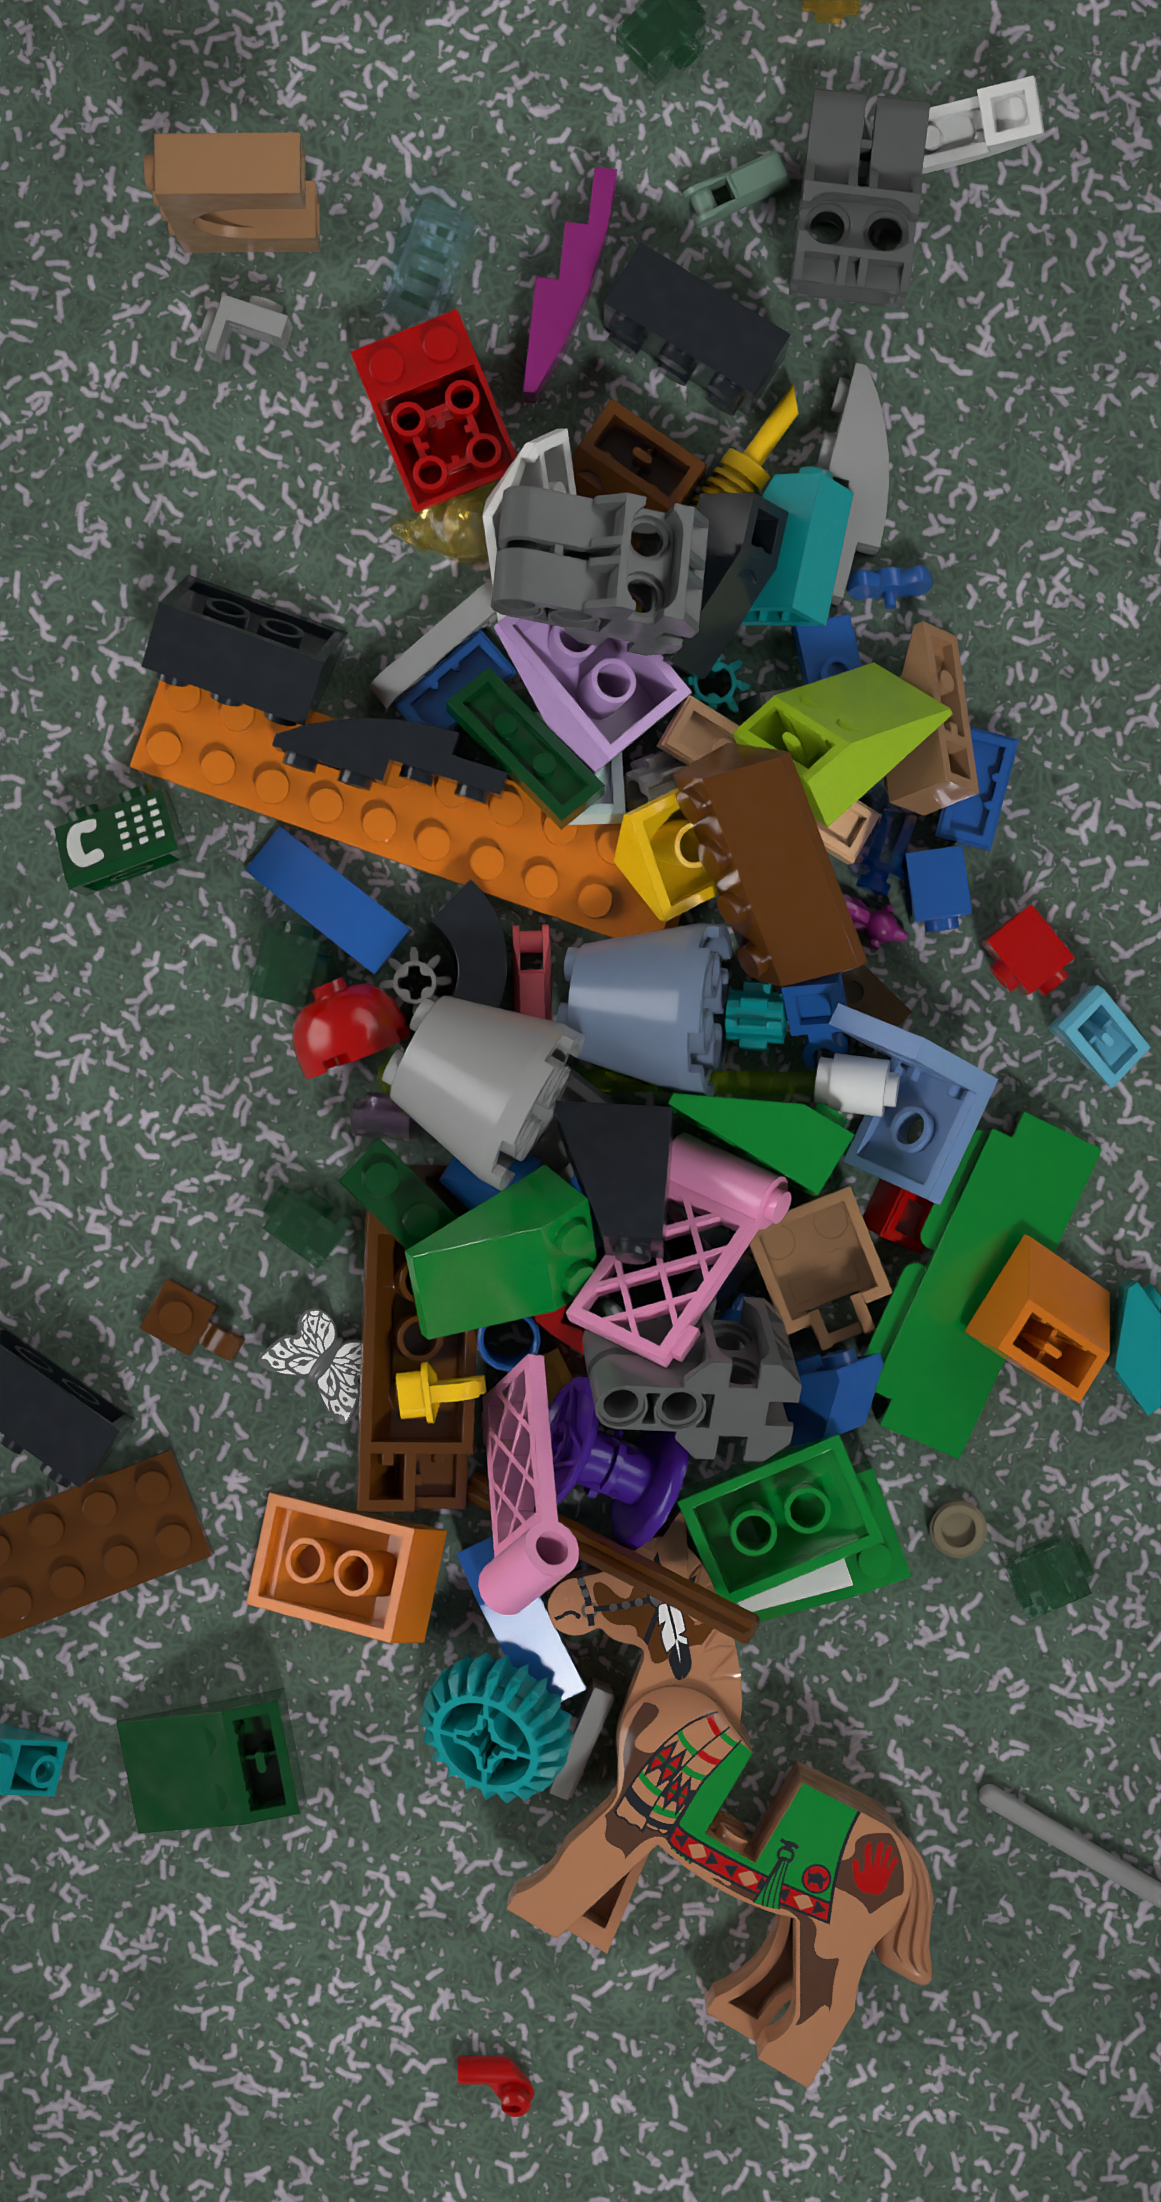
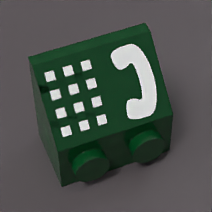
(120, 841)

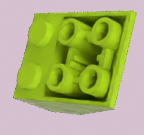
(844, 733)

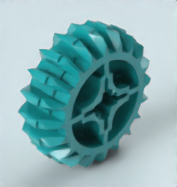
(496, 1727)

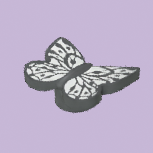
(323, 1359)

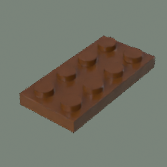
(97, 1541)

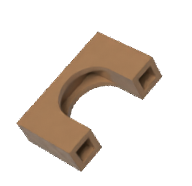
(234, 191)

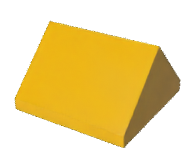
(662, 858)

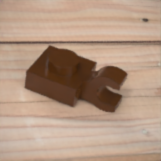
(185, 1319)

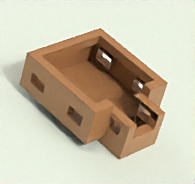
(819, 1256)

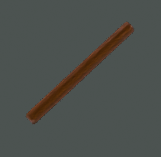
(645, 1574)

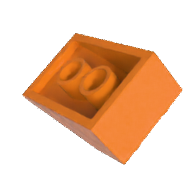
(347, 1568)

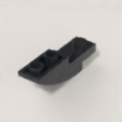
(370, 747)

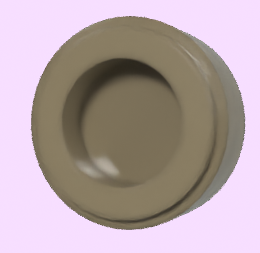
(957, 1528)

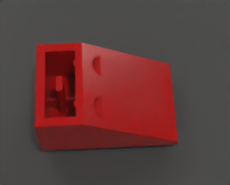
(435, 410)

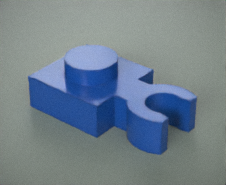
(809, 1011)

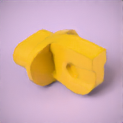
(422, 1392)

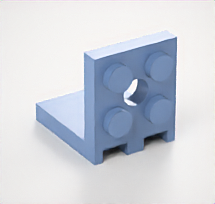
(931, 1087)

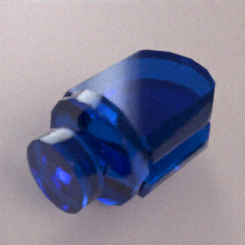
(879, 871)

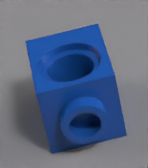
(936, 888)

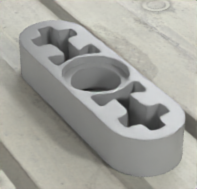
(435, 646)

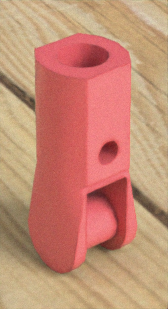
(532, 987)

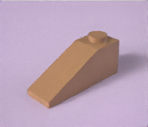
(944, 764)

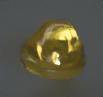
(450, 528)

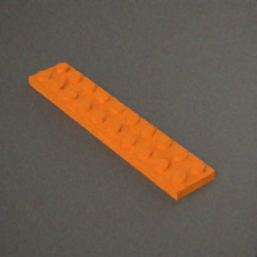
(500, 846)

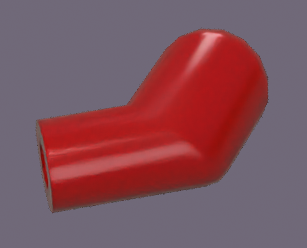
(502, 2076)

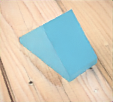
(1100, 1035)

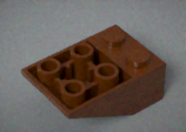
(634, 458)

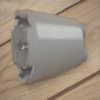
(482, 1081)

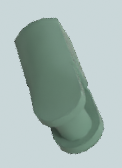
(744, 184)

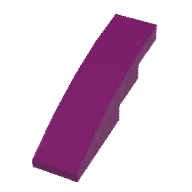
(562, 301)

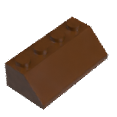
(768, 864)

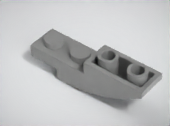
(860, 463)

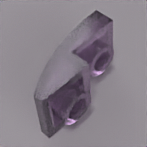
(381, 1118)

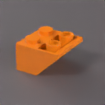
(1046, 1320)

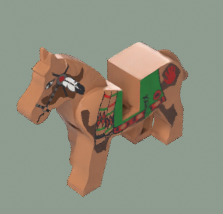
(816, 1860)

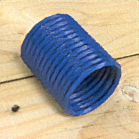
(507, 1363)

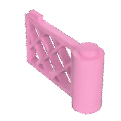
(725, 1193)
(529, 1547)

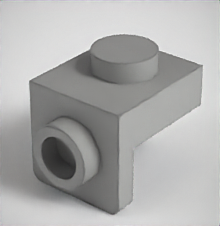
(257, 319)

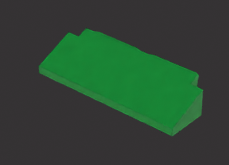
(996, 1196)

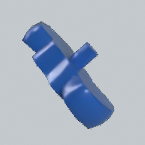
(889, 583)

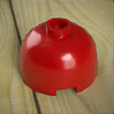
(345, 1026)

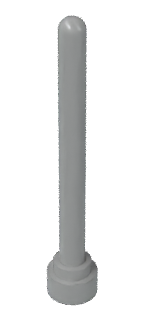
(1071, 1843)

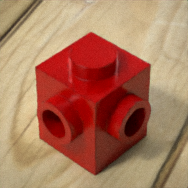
(1027, 954)

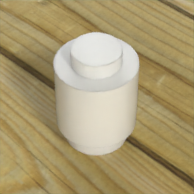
(856, 1084)

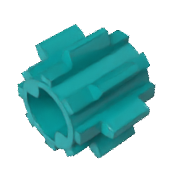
(713, 700)
(756, 1016)

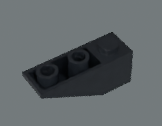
(739, 561)

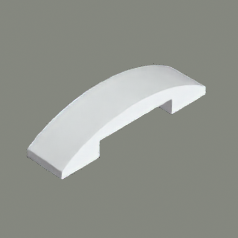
(977, 126)

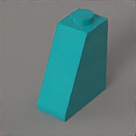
(810, 549)

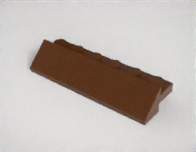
(398, 1459)

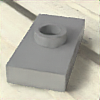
(586, 1728)

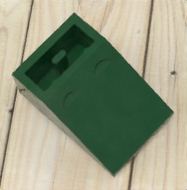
(213, 1764)

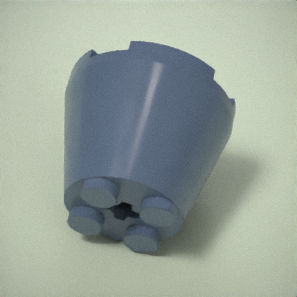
(653, 1004)

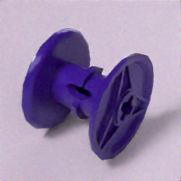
(637, 1476)

